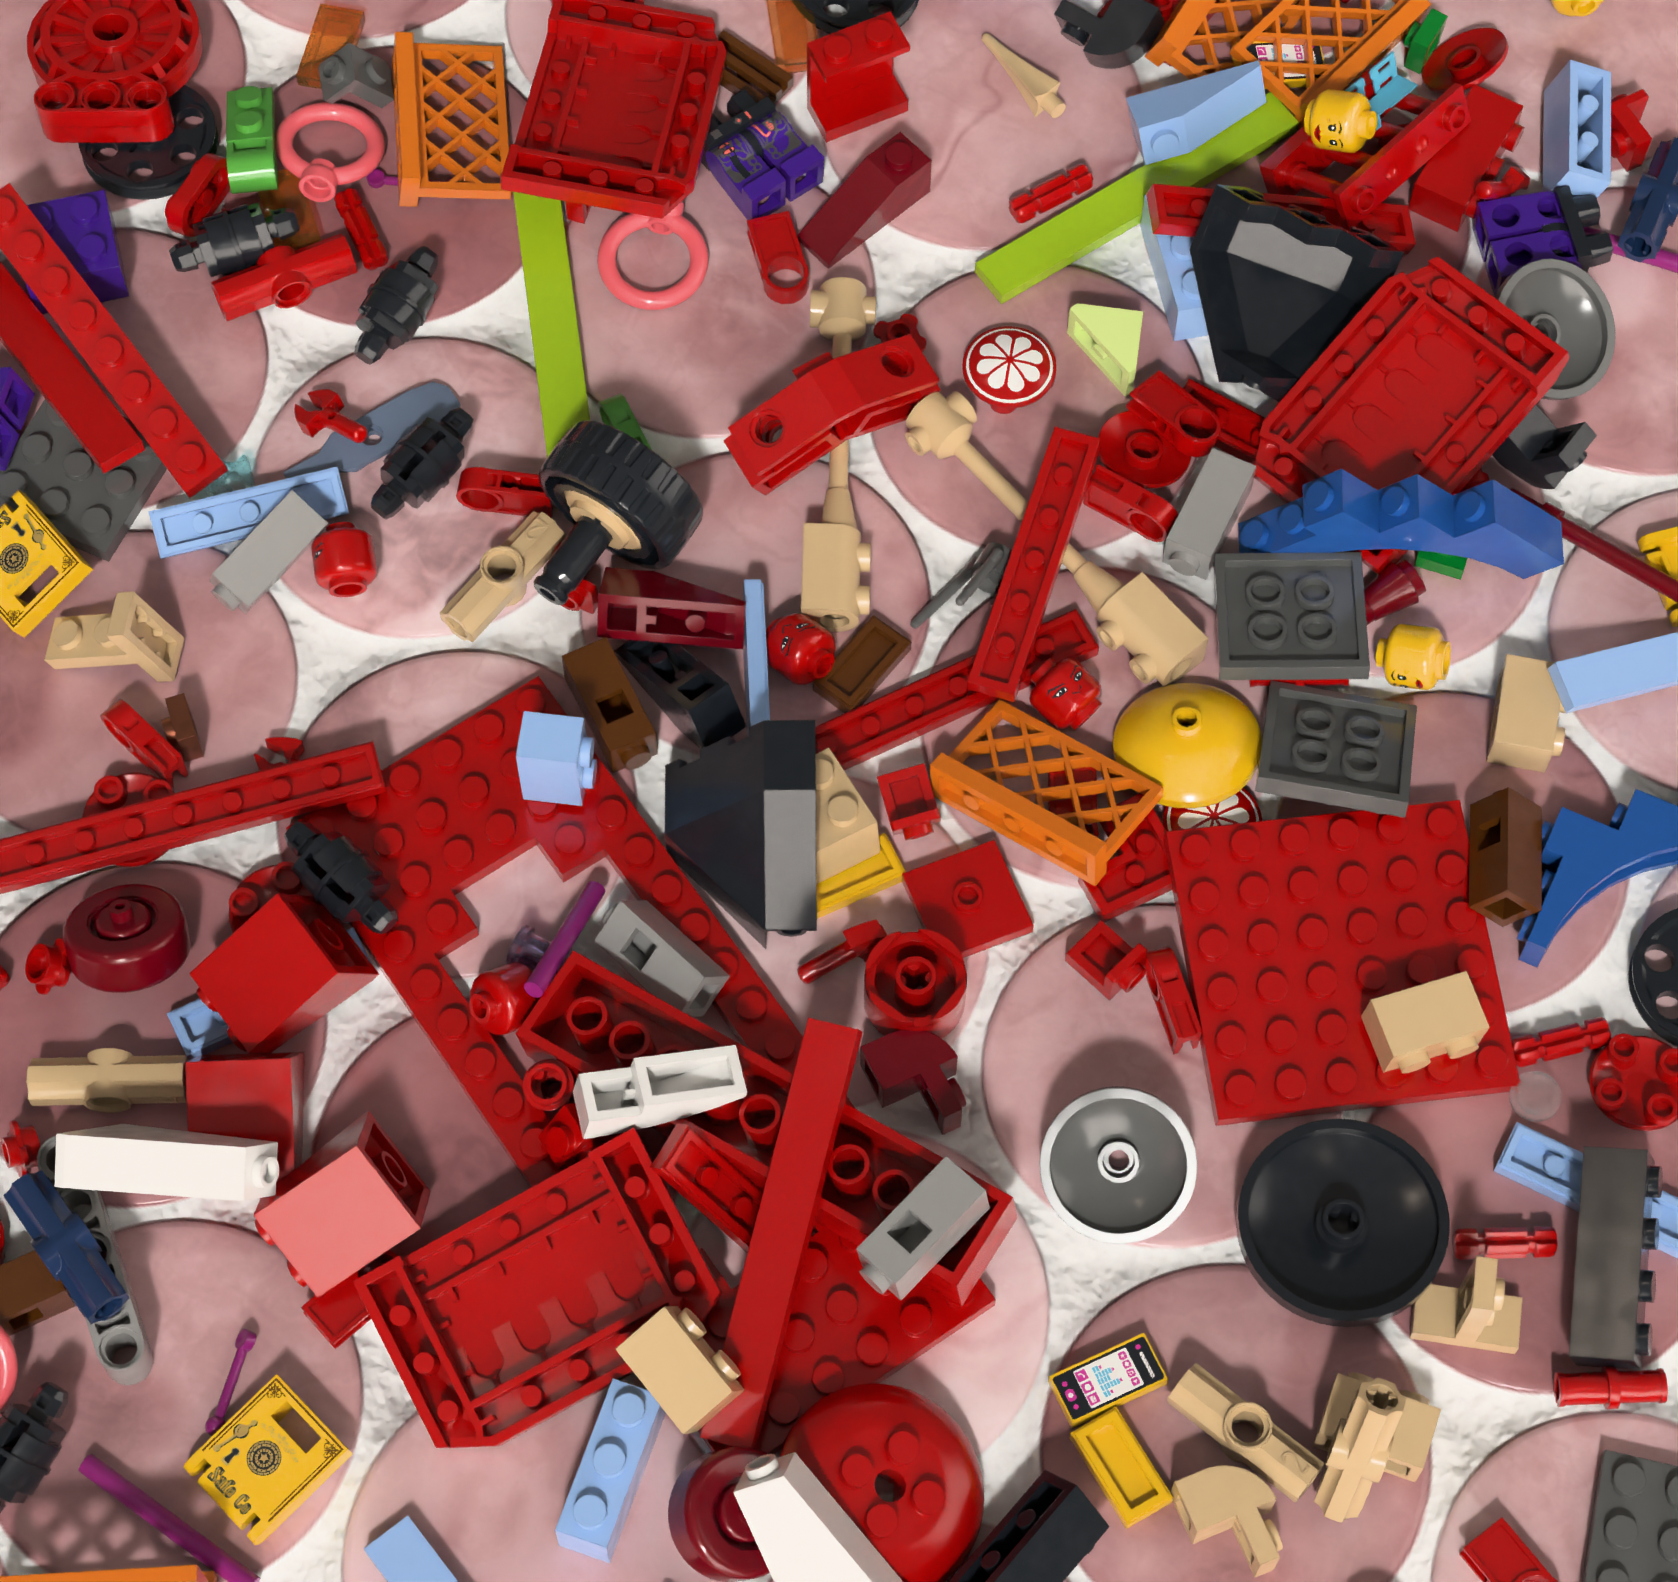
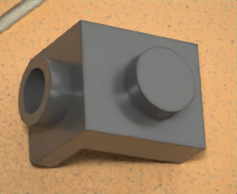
(356, 73)

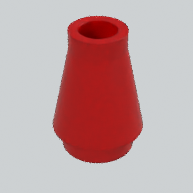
(540, 1077)

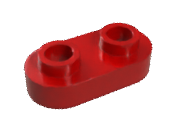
(198, 194)

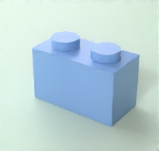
(555, 758)

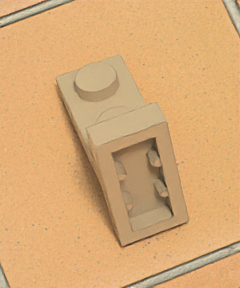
(124, 637)
(1470, 1315)

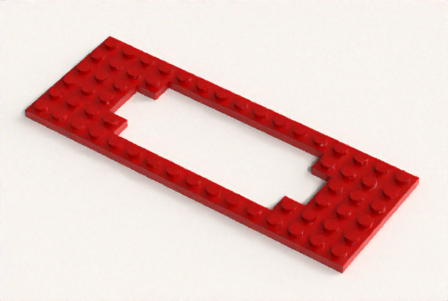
(459, 816)

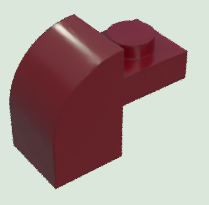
(915, 1063)

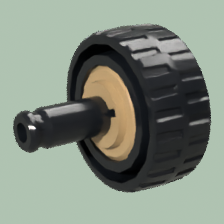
(617, 500)

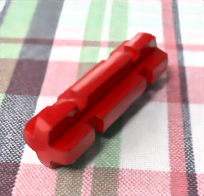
(1050, 193)
(361, 229)
(1561, 1041)
(1505, 1242)

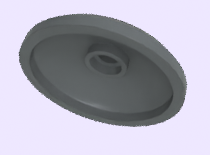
(1570, 311)
(1110, 1200)

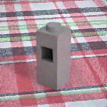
(1208, 514)
(267, 553)
(661, 957)
(921, 1229)

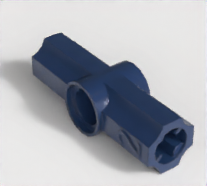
(1653, 205)
(66, 1247)

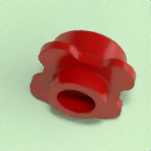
(903, 326)
(48, 966)
(20, 1147)

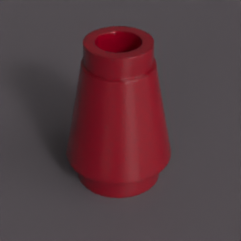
(1392, 591)

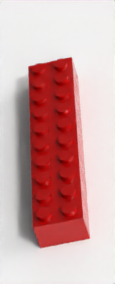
(603, 1022)

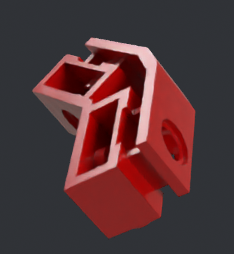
(827, 407)

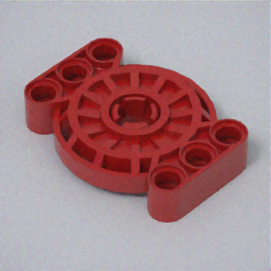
(111, 67)

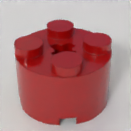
(912, 961)

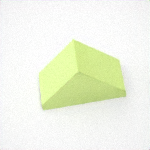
(1109, 340)

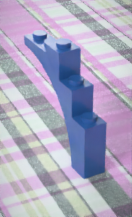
(1412, 514)
(1589, 857)

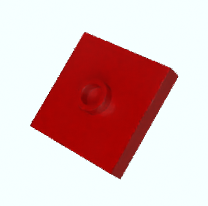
(969, 899)

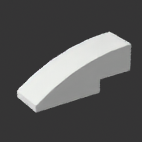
(657, 1090)

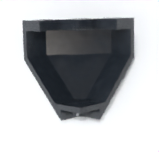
(1279, 285)
(748, 826)

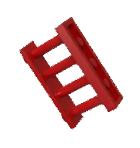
(1300, 162)

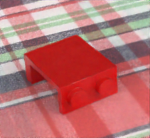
(854, 77)

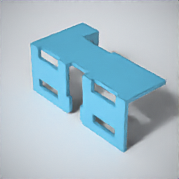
(1391, 92)

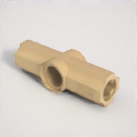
(484, 595)
(107, 1080)
(1359, 1449)
(1272, 1456)

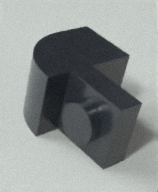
(1118, 37)
(1542, 452)

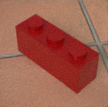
(1474, 155)

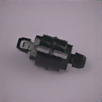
(233, 239)
(396, 305)
(422, 463)
(341, 877)
(30, 1442)

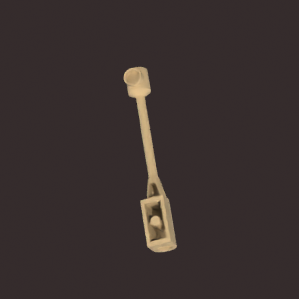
(834, 547)
(1130, 615)

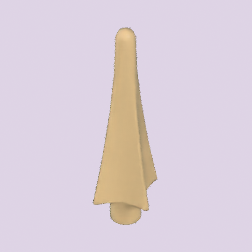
(1035, 86)

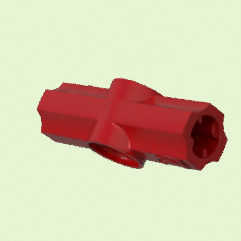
(284, 277)

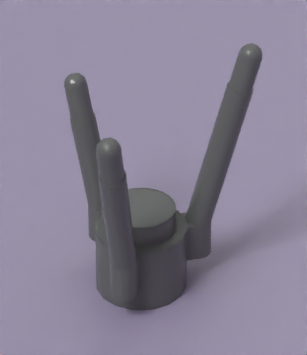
(985, 573)

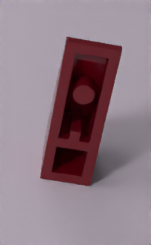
(868, 200)
(667, 610)

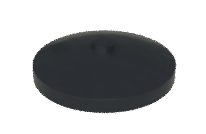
(1342, 1222)

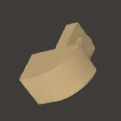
(1229, 1499)

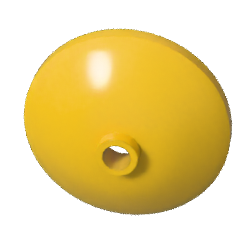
(1194, 762)

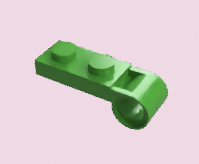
(251, 140)

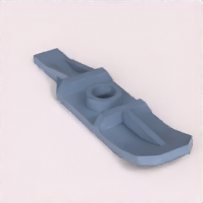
(389, 422)

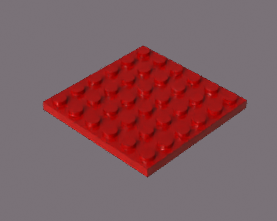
(1307, 924)

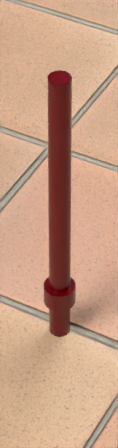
(1610, 553)

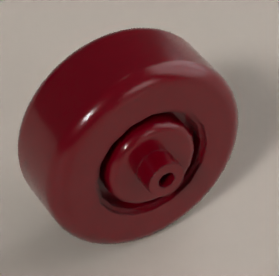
(126, 938)
(709, 1521)

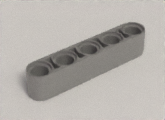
(125, 1326)

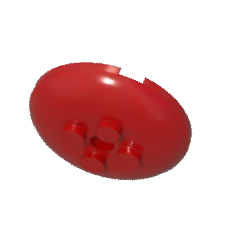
(915, 1446)

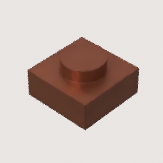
(181, 728)

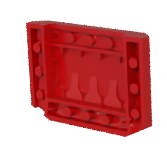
(618, 107)
(1410, 388)
(536, 1297)

